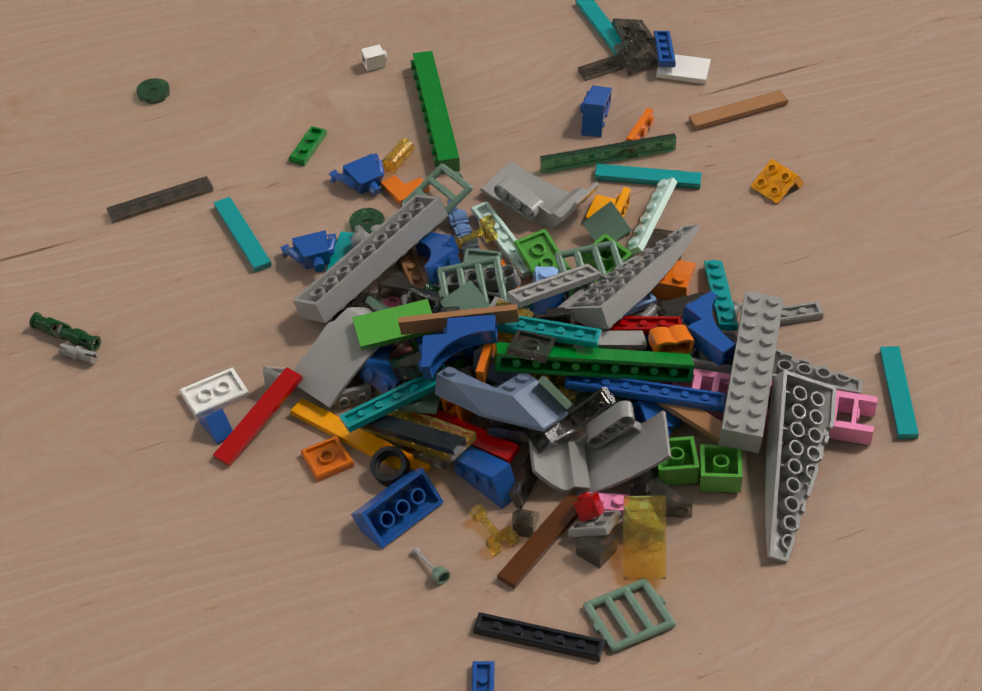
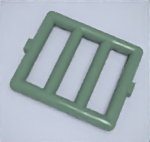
(431, 179)
(594, 248)
(477, 264)
(632, 638)

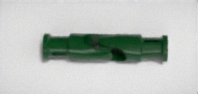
(74, 336)

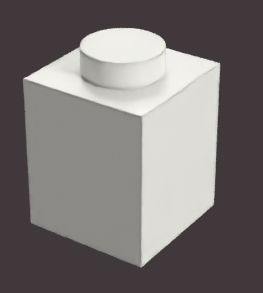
(373, 57)

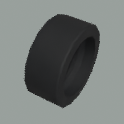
(381, 455)

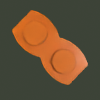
(671, 340)

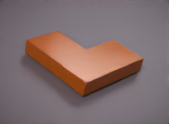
(399, 190)

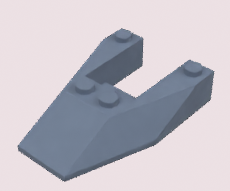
(513, 400)

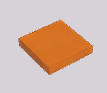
(327, 458)

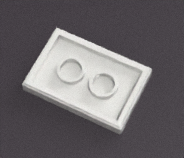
(686, 69)
(214, 392)

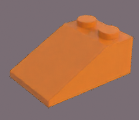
(676, 281)

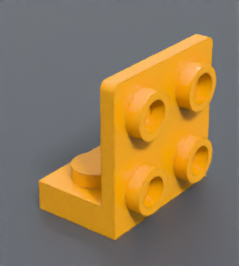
(776, 181)
(622, 202)

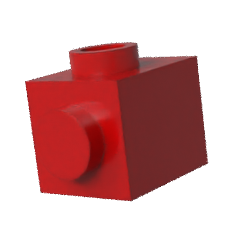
(588, 506)

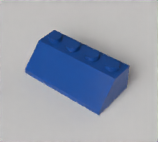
(397, 507)

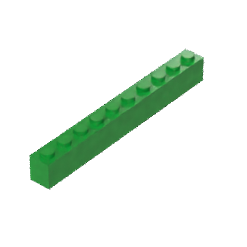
(434, 110)
(601, 363)

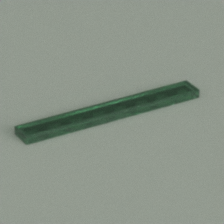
(607, 153)

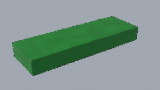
(308, 146)

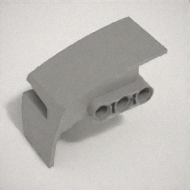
(533, 196)
(334, 358)
(608, 453)

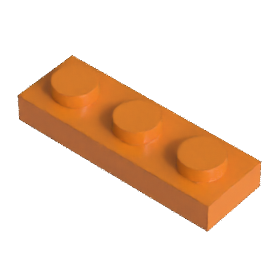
(642, 125)

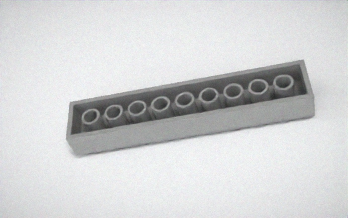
(370, 258)
(751, 372)

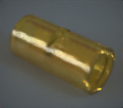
(398, 155)

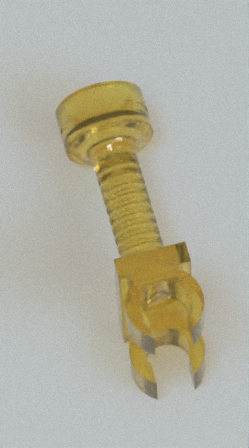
(486, 222)
(479, 514)

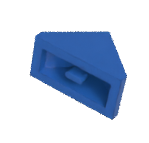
(216, 425)

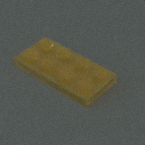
(644, 537)

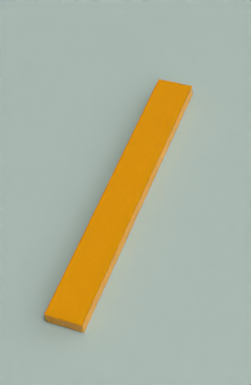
(357, 439)

